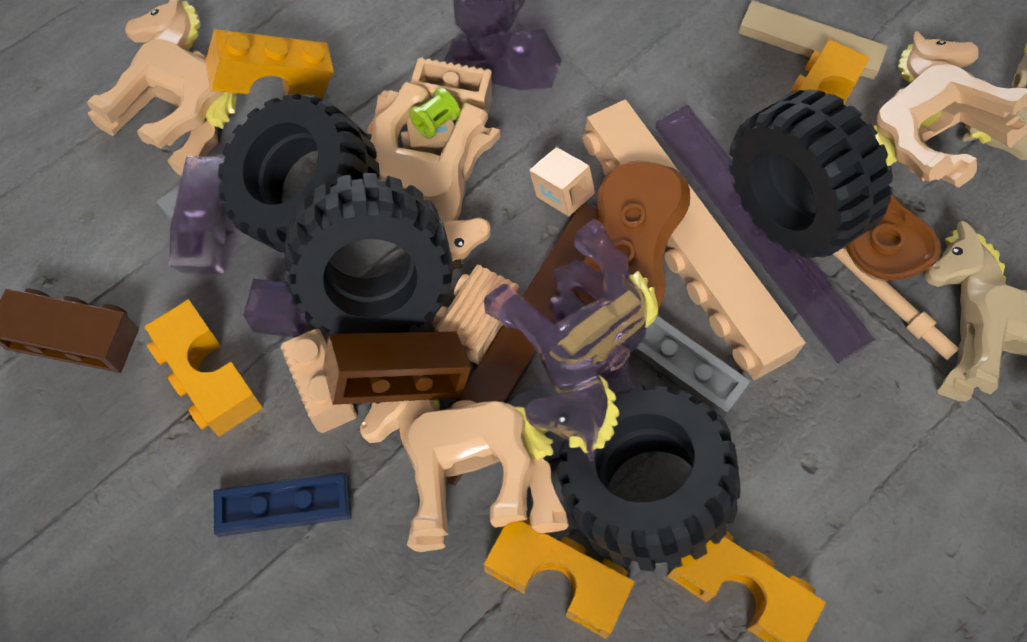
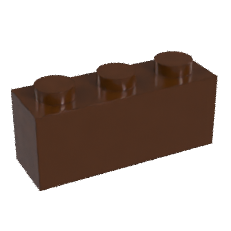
(66, 329)
(395, 367)

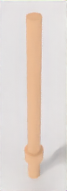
(919, 324)

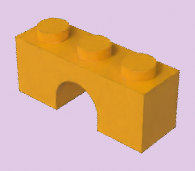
(242, 58)
(833, 70)
(218, 396)
(597, 587)
(784, 605)

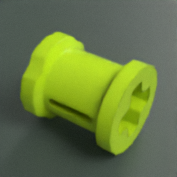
(434, 113)

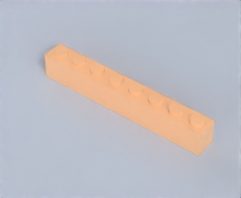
(703, 255)

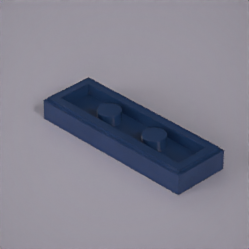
(281, 504)

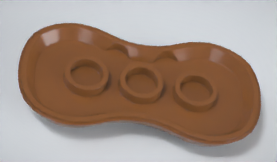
(640, 210)
(896, 246)

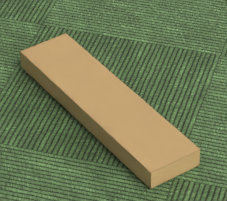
(805, 35)

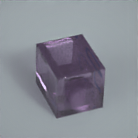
(271, 310)

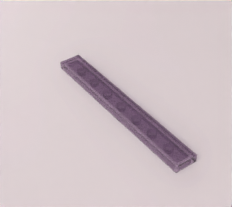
(794, 275)

